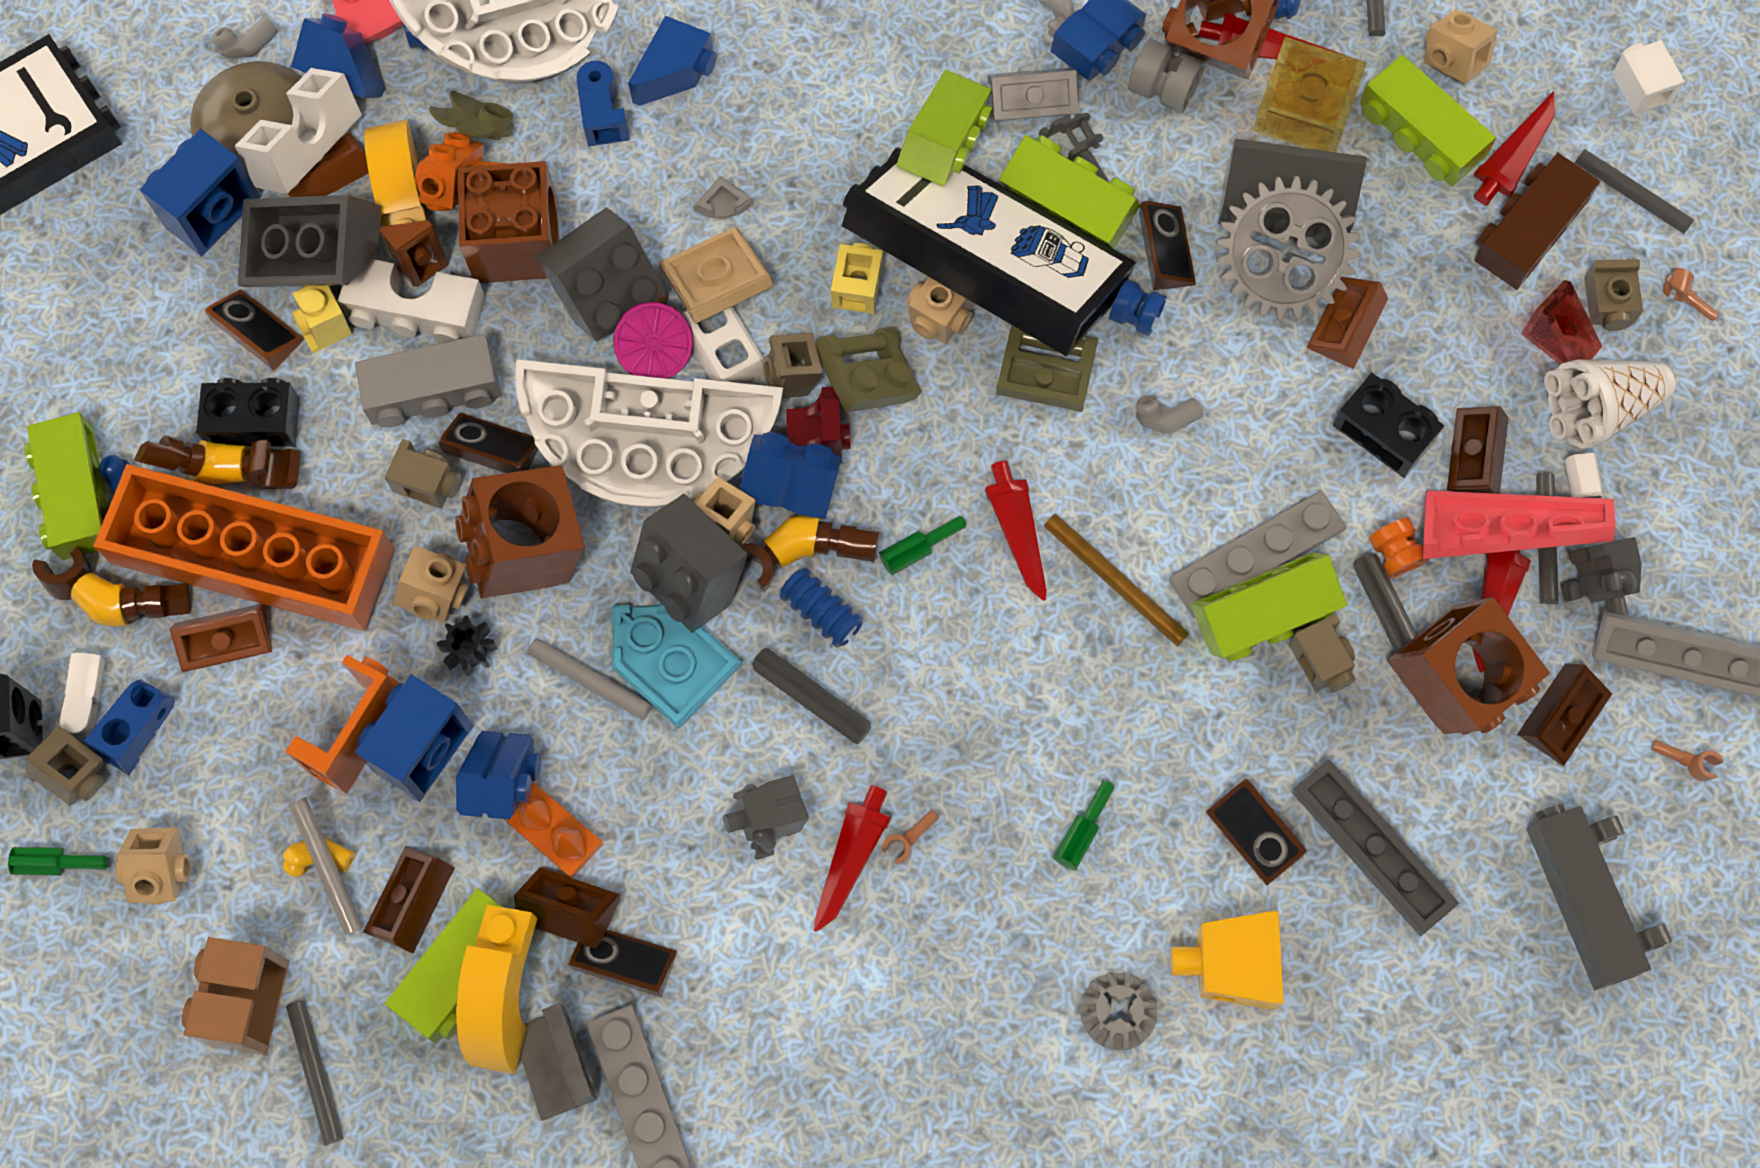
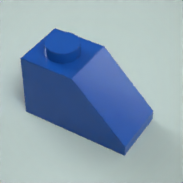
(333, 47)
(672, 62)

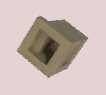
(1604, 305)
(785, 366)
(422, 476)
(1324, 655)
(60, 753)

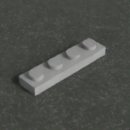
(1260, 550)
(1678, 653)
(637, 1090)

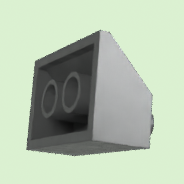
(1263, 161)
(306, 240)

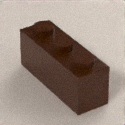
(1535, 219)

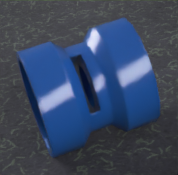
(1128, 303)

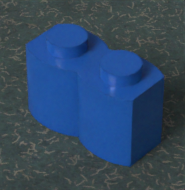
(1097, 35)
(790, 475)

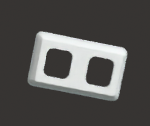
(707, 345)

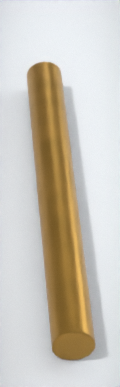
(1116, 580)

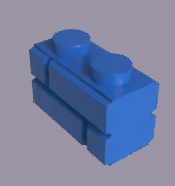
(497, 775)

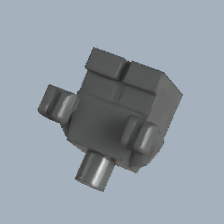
(1606, 573)
(767, 814)

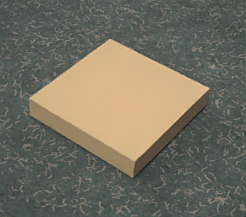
(716, 274)

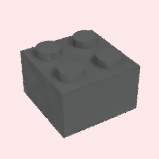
(600, 273)
(687, 563)

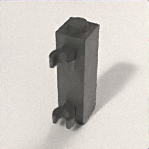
(1589, 896)

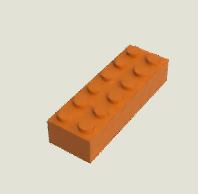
(245, 547)

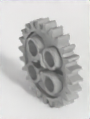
(1302, 210)

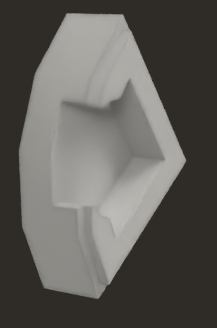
(723, 201)

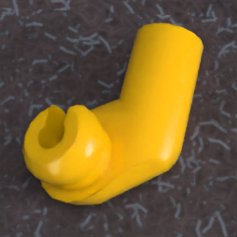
(298, 858)

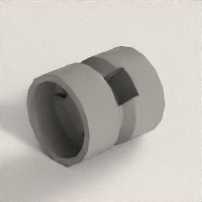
(1166, 75)

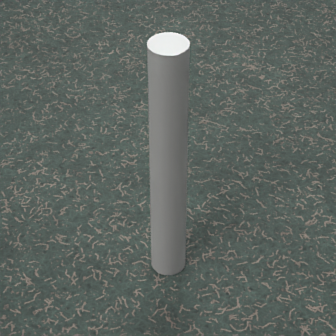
(589, 679)
(325, 865)

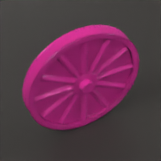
(652, 340)

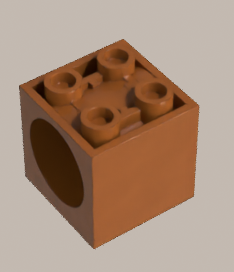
(1235, 55)
(506, 220)
(535, 499)
(1508, 662)

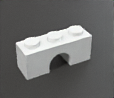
(283, 153)
(445, 312)

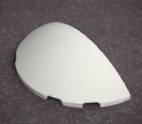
(507, 36)
(641, 435)

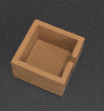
(235, 996)

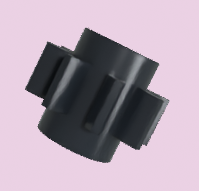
(461, 655)

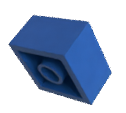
(199, 191)
(413, 737)

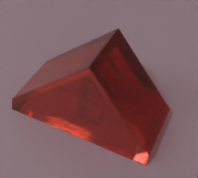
(1563, 327)

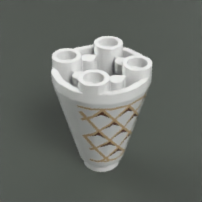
(1603, 397)

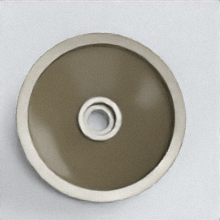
(220, 101)

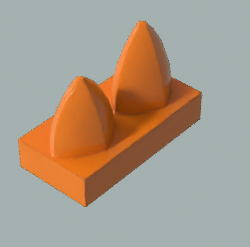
(554, 832)

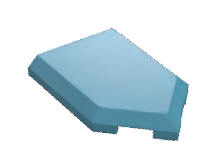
(667, 661)

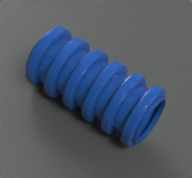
(820, 606)

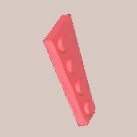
(1510, 522)

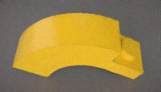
(392, 172)
(489, 989)

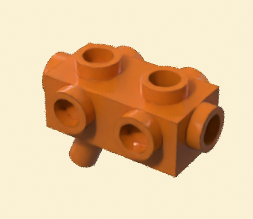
(438, 172)

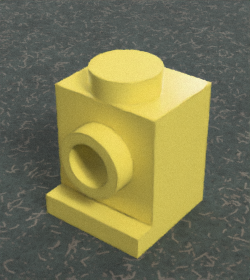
(855, 293)
(319, 317)

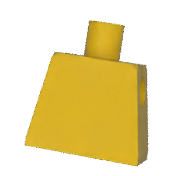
(1235, 960)

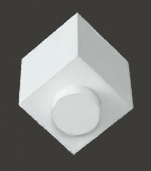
(1647, 76)

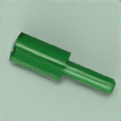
(917, 546)
(1083, 830)
(50, 861)

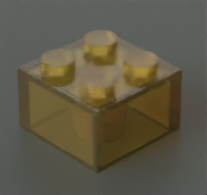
(1309, 96)

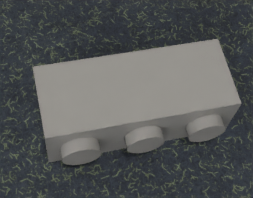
(428, 381)

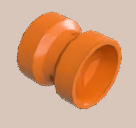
(1399, 548)

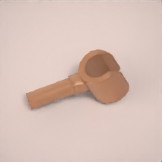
(1681, 282)
(1692, 761)
(910, 836)

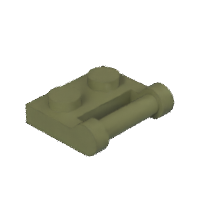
(1044, 377)
(868, 382)

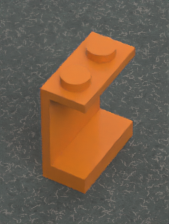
(341, 764)

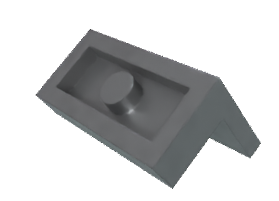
(1034, 93)
(555, 1064)

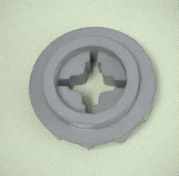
(1118, 1034)

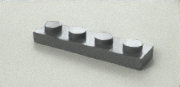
(1375, 848)

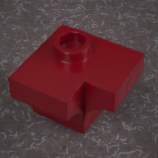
(819, 424)

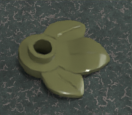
(475, 117)

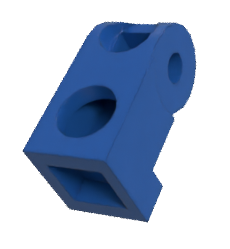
(596, 97)
(130, 725)

